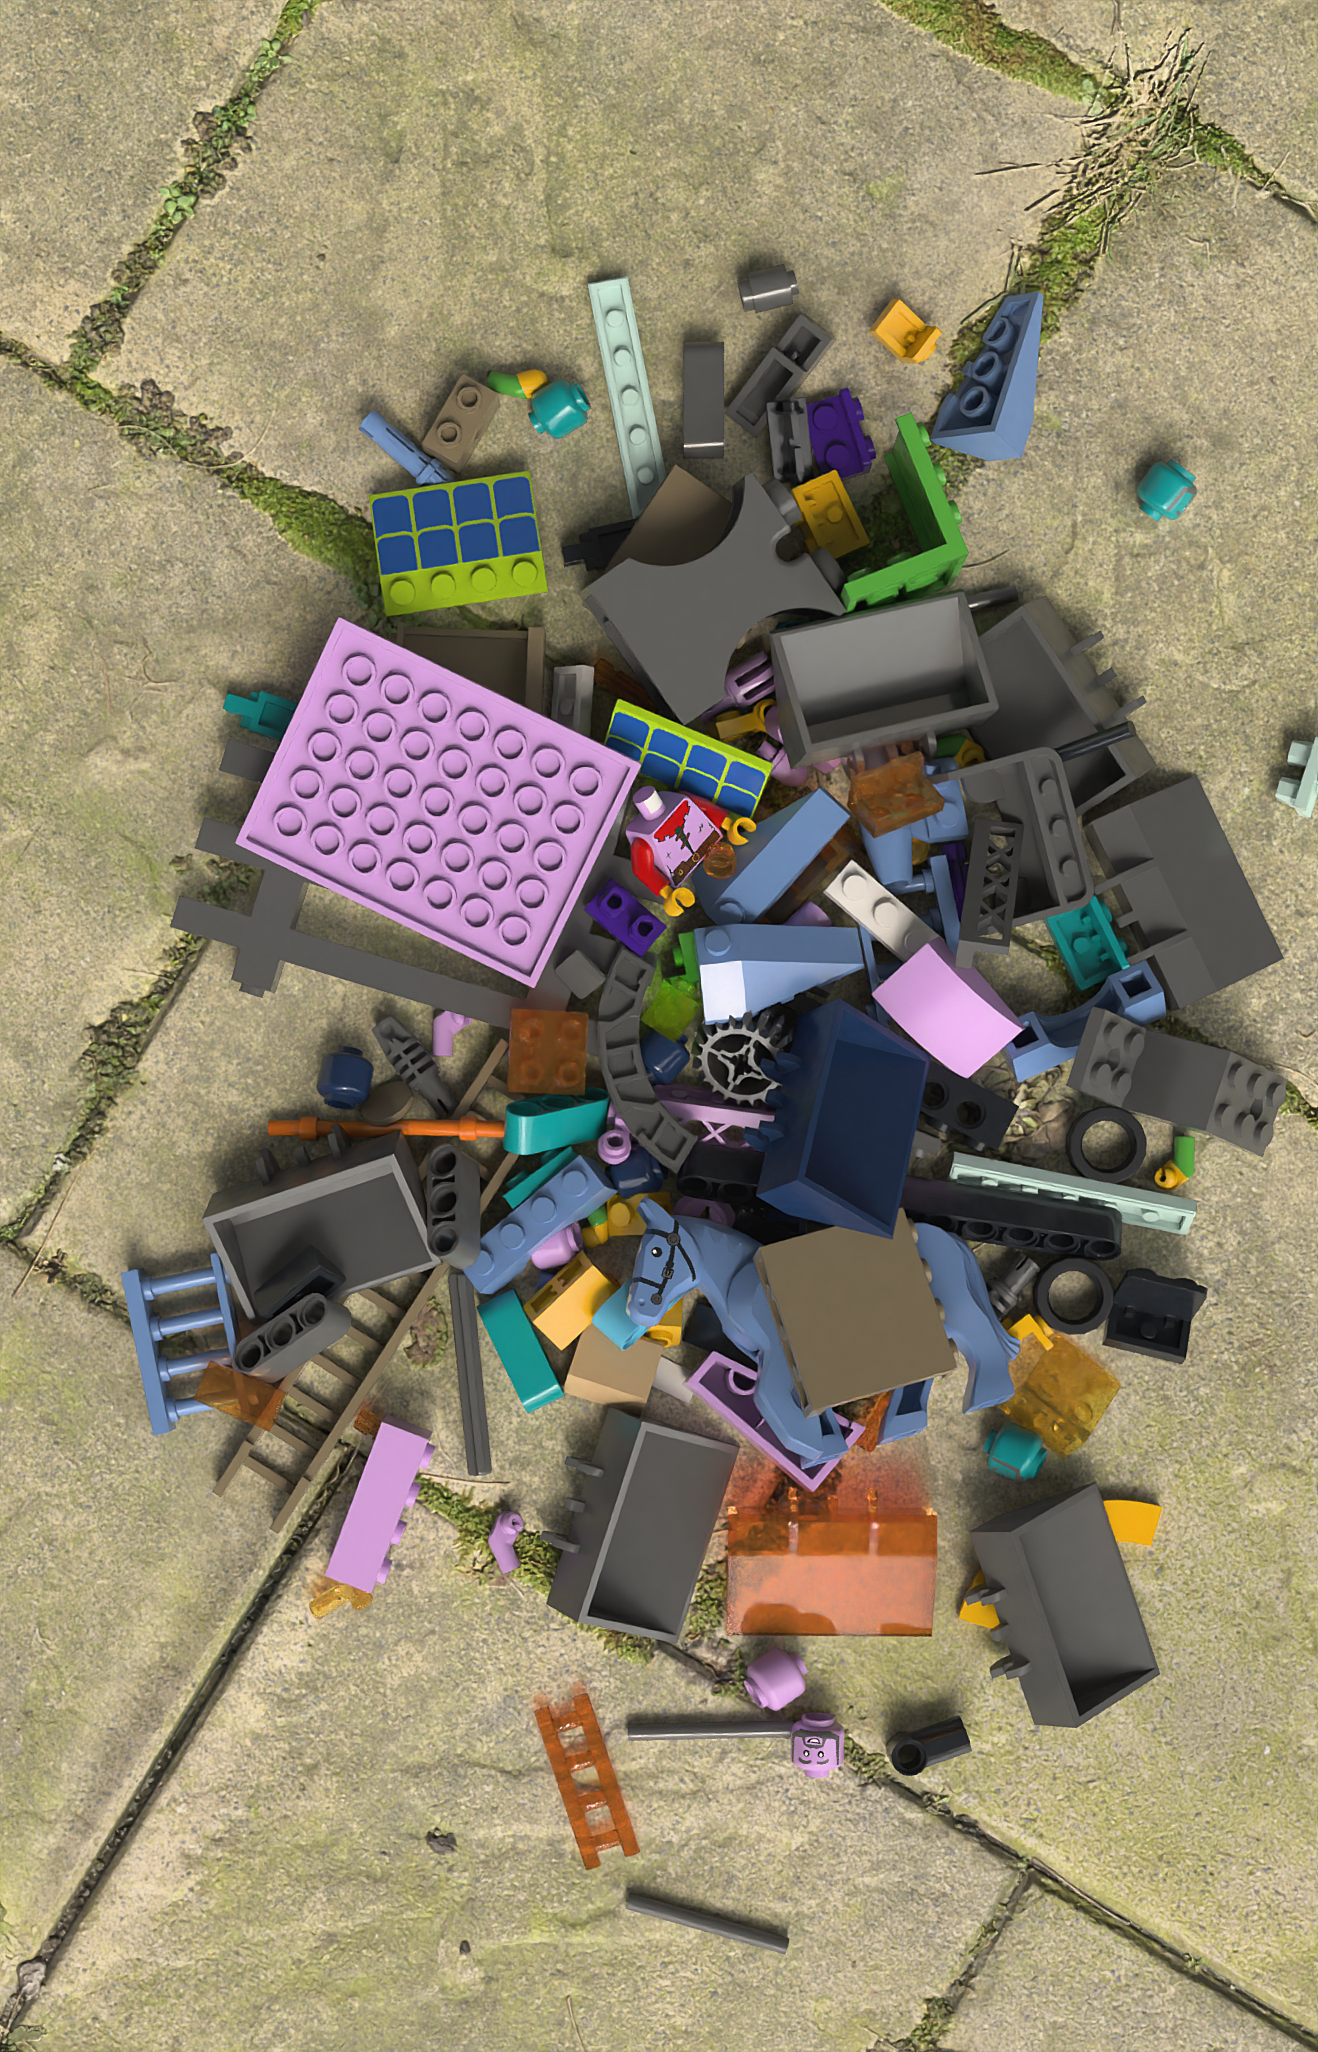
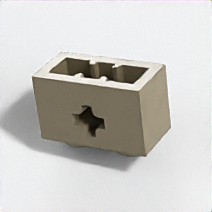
(461, 423)

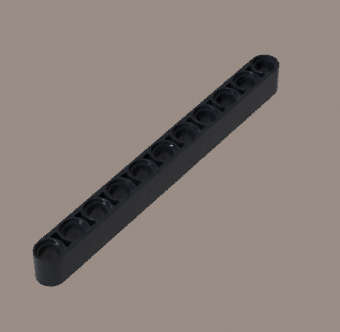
(957, 1208)

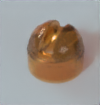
(720, 861)

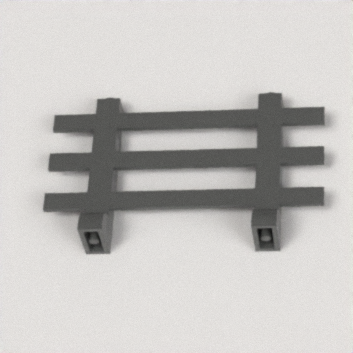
(270, 936)

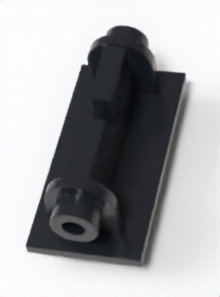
(790, 440)

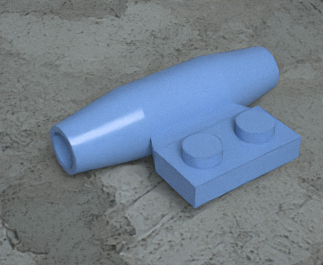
(893, 851)

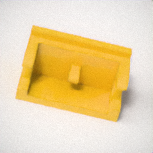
(570, 1300)

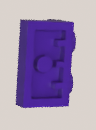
(838, 438)

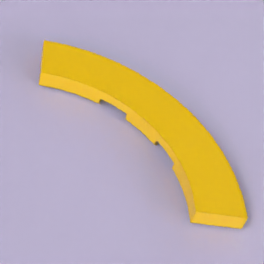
(1130, 1521)

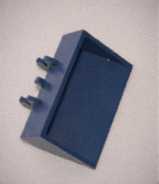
(841, 1121)

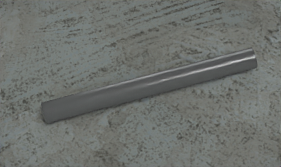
(709, 1730)
(707, 1923)

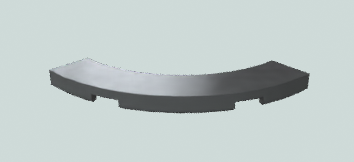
(623, 1064)

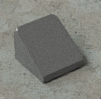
(580, 974)

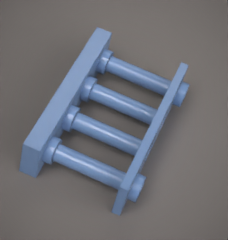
(940, 919)
(150, 1329)

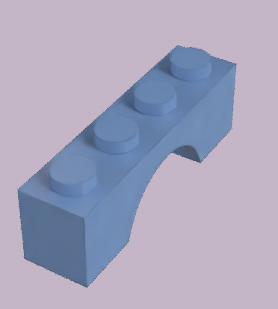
(1055, 1039)
(560, 1202)

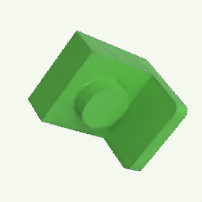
(685, 957)

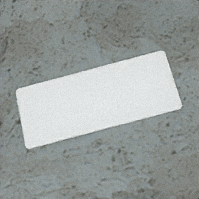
(670, 1379)

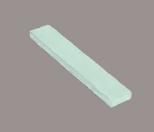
(628, 390)
(1136, 1205)

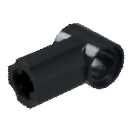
(933, 1745)

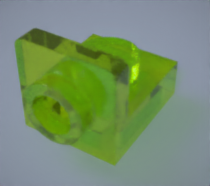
(673, 1008)

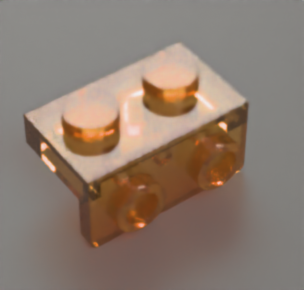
(893, 795)

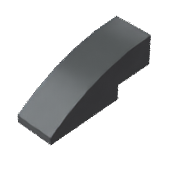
(780, 373)

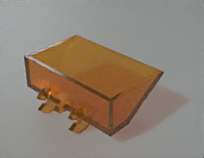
(831, 1570)

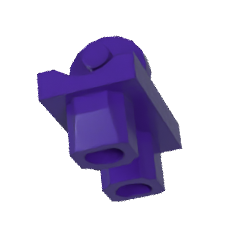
(625, 918)

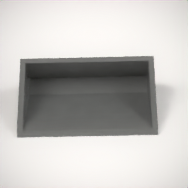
(880, 681)
(1053, 698)
(1182, 893)
(353, 1205)
(640, 1526)
(1063, 1607)

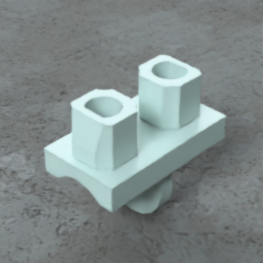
(1302, 793)

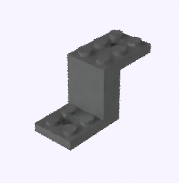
(1177, 1081)

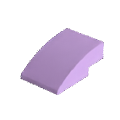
(948, 1009)

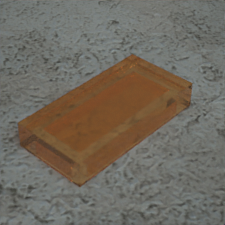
(240, 1395)

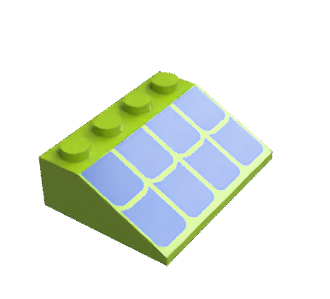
(458, 543)
(688, 760)

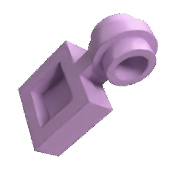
(615, 1144)

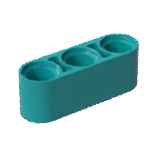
(555, 1121)
(520, 1351)

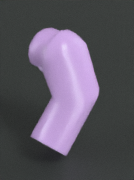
(444, 1027)
(502, 1538)

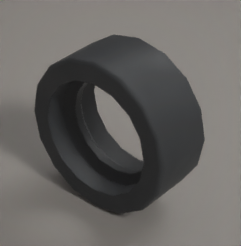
(1128, 1122)
(1104, 1295)

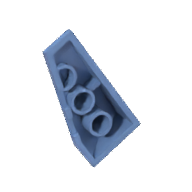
(997, 397)
(768, 964)

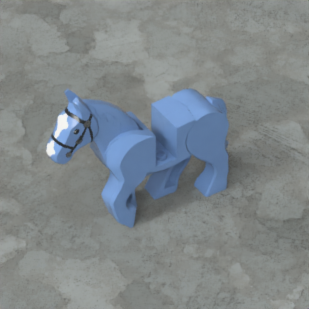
(706, 1255)

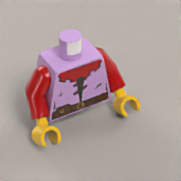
(673, 838)

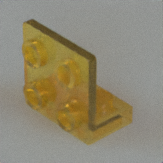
(1062, 1397)

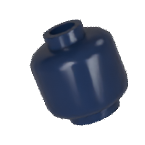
(662, 1057)
(345, 1078)
(637, 1173)

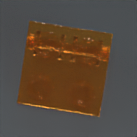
(547, 1052)

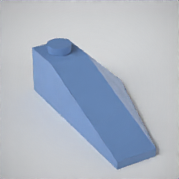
(771, 859)

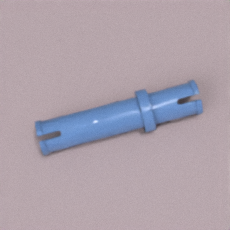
(404, 451)

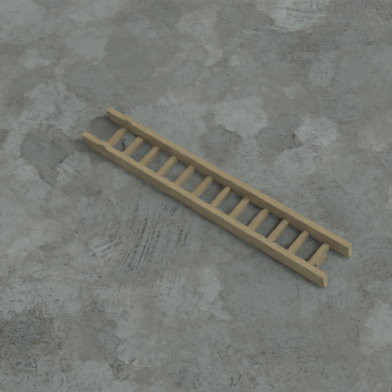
(385, 1352)

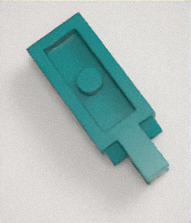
(262, 713)

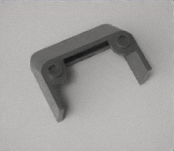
(1053, 859)

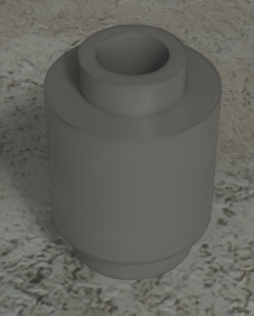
(767, 289)

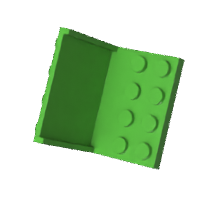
(932, 521)

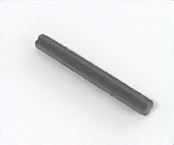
(469, 1374)

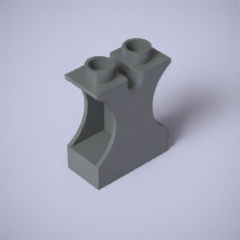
(687, 618)

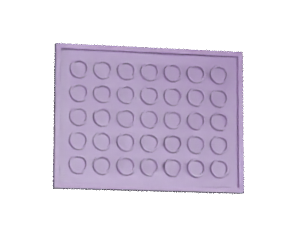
(437, 802)

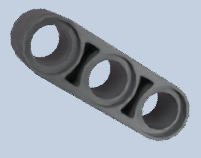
(703, 400)
(456, 1224)
(292, 1338)

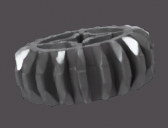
(720, 1051)

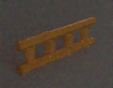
(608, 1795)

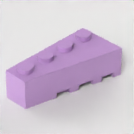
(730, 1392)

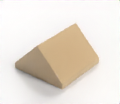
(610, 1375)

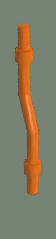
(311, 1128)

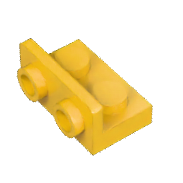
(829, 517)

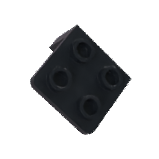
(1153, 1314)

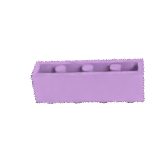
(379, 1503)

